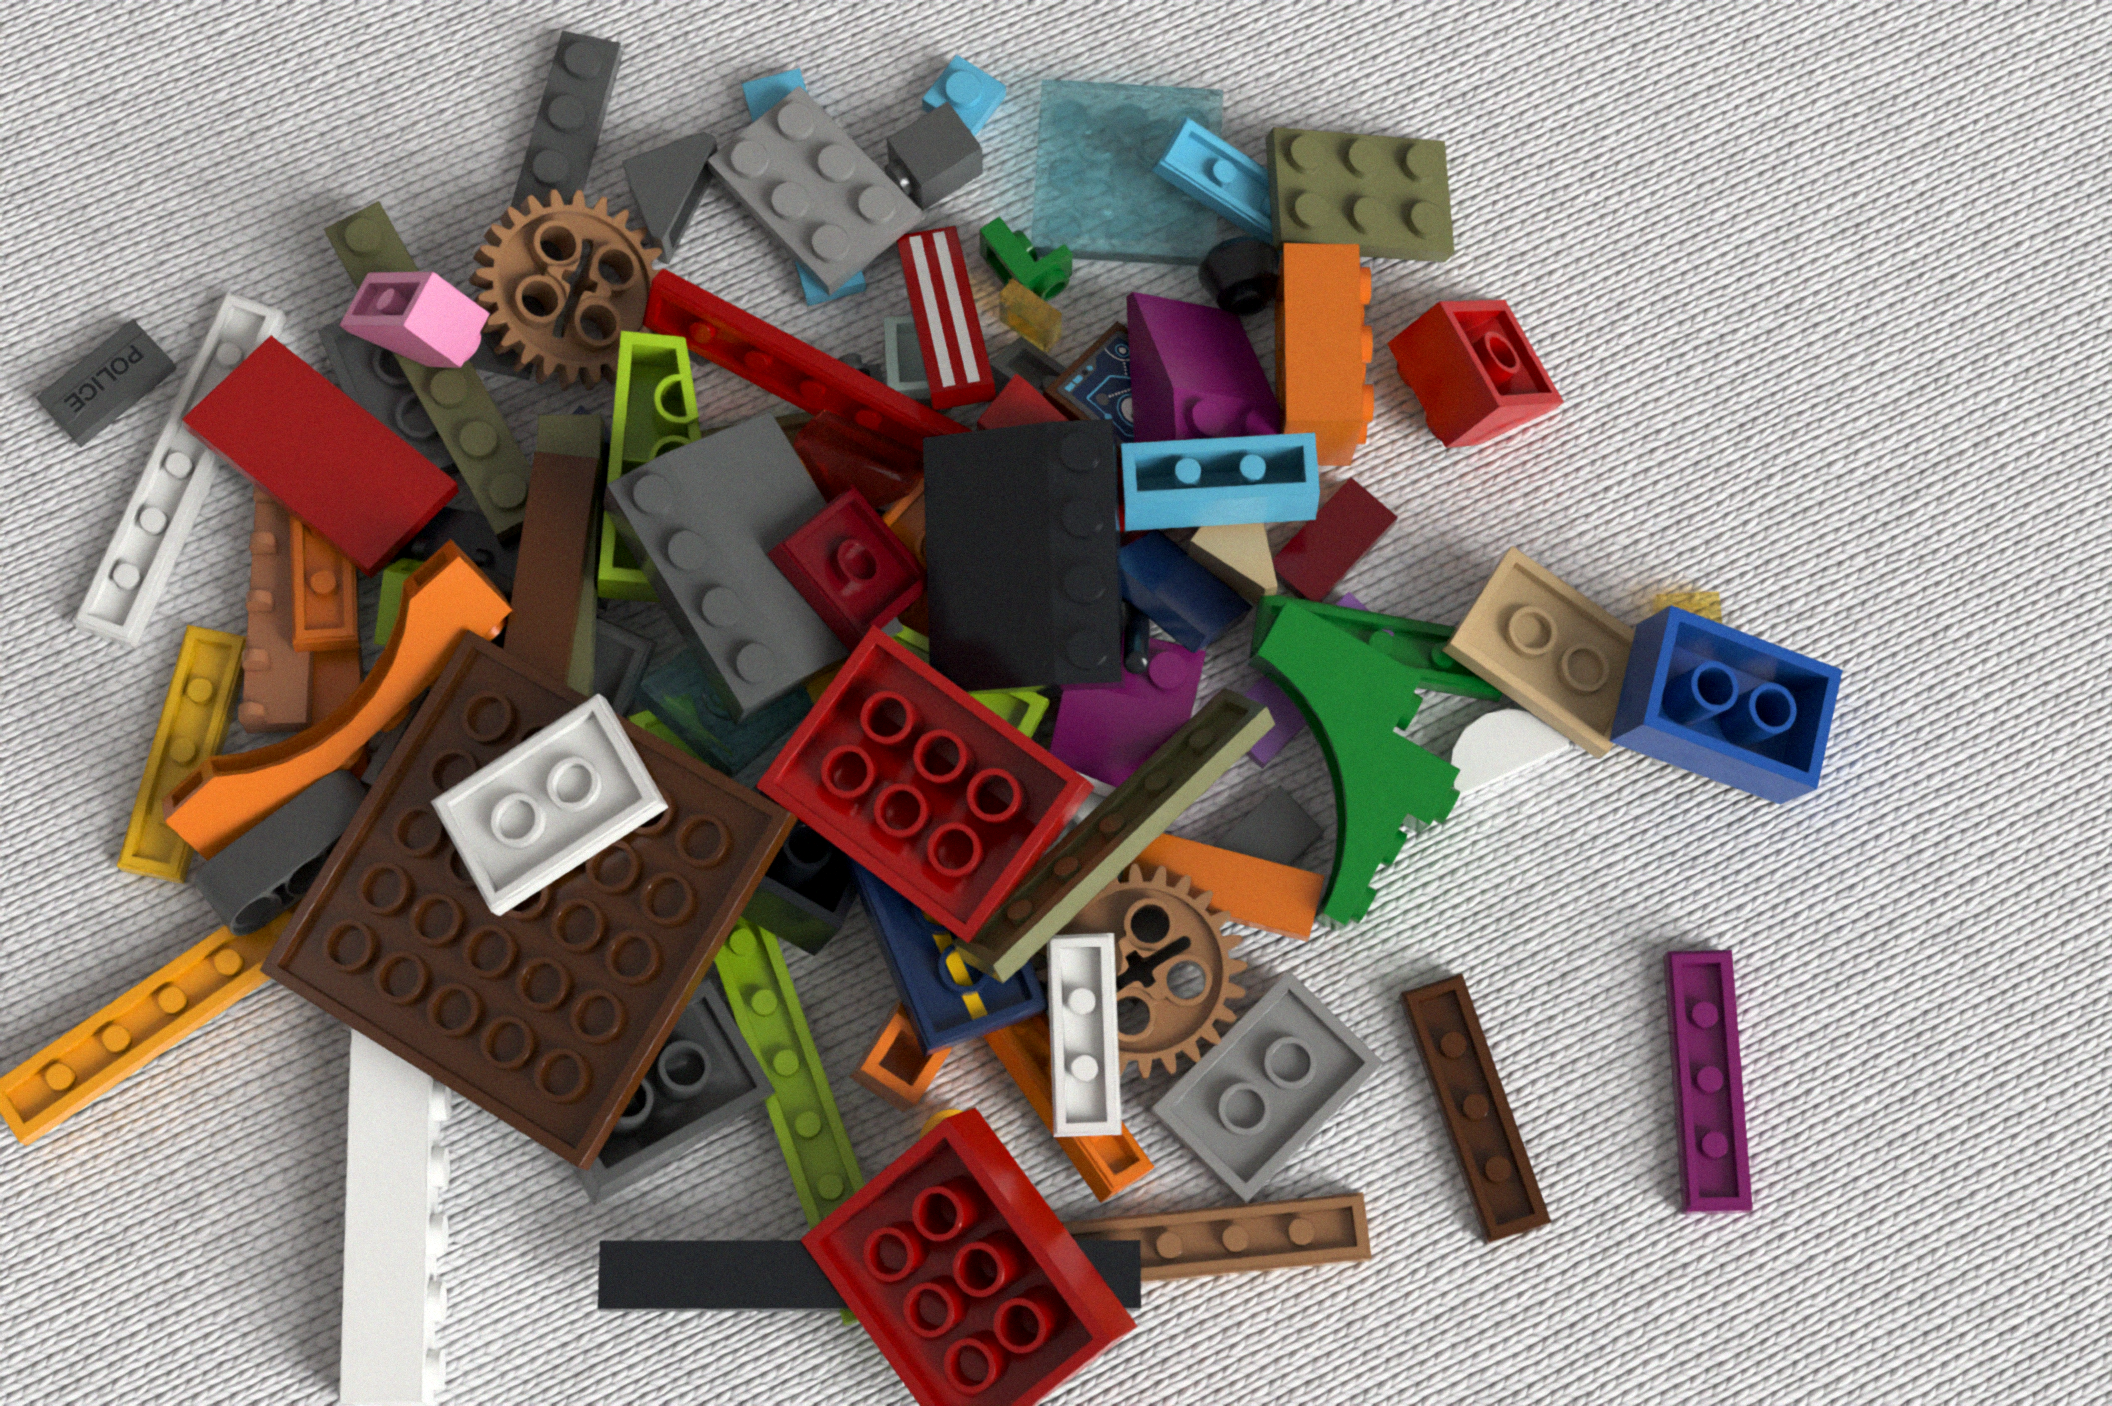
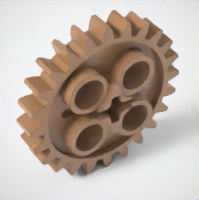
(519, 267)
(1173, 1021)

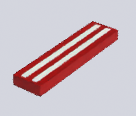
(945, 318)

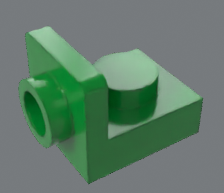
(1014, 257)

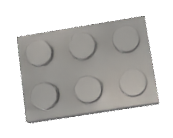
(814, 190)
(1266, 1087)

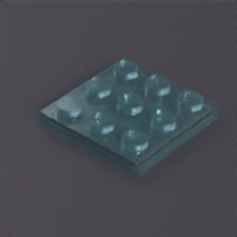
(1098, 175)

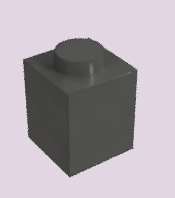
(933, 156)

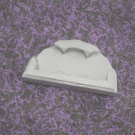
(1501, 746)

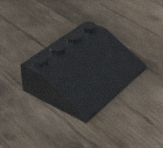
(1025, 557)

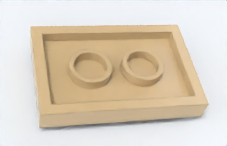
(1546, 649)

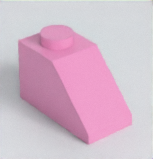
(416, 317)

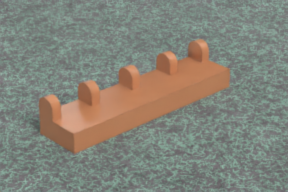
(275, 676)

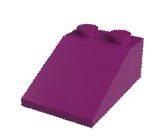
(1194, 373)
(1118, 729)

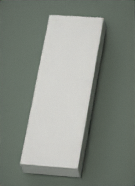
(1084, 1035)

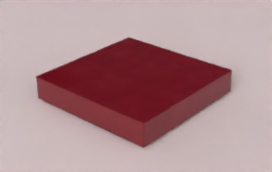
(850, 567)

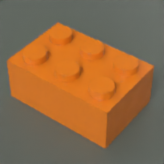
(1323, 347)

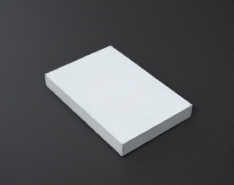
(549, 804)

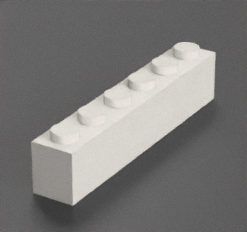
(392, 1231)

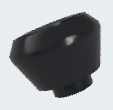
(1240, 274)

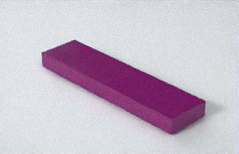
(1707, 1082)

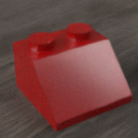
(1473, 371)

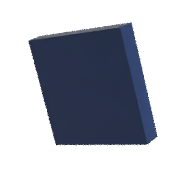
(1178, 592)

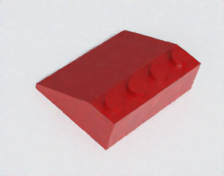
(924, 785)
(967, 1274)

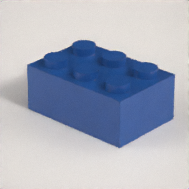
(1726, 705)

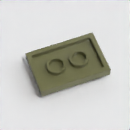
(1361, 192)

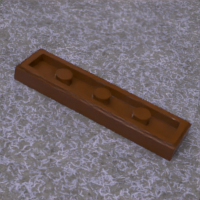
(552, 561)
(1474, 1109)

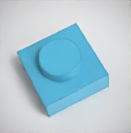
(968, 91)

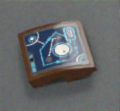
(1099, 385)

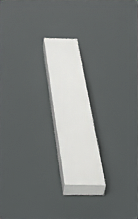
(170, 485)

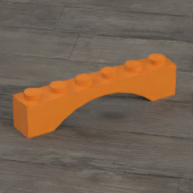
(242, 789)

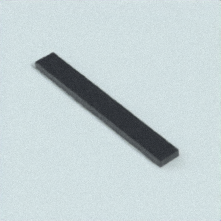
(773, 1275)

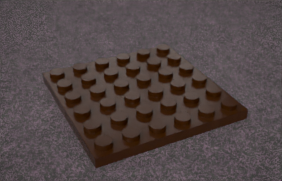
(571, 989)

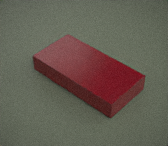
(1333, 543)

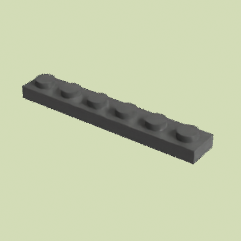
(560, 152)

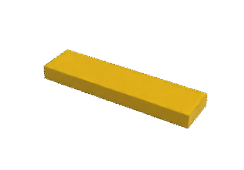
(188, 732)

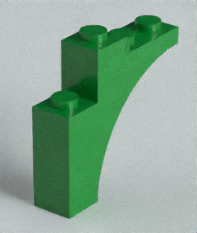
(1378, 778)

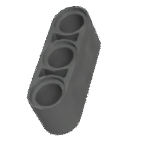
(281, 855)

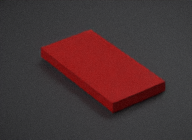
(320, 456)

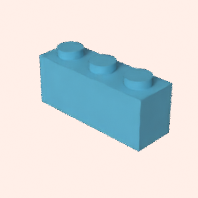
(1219, 481)

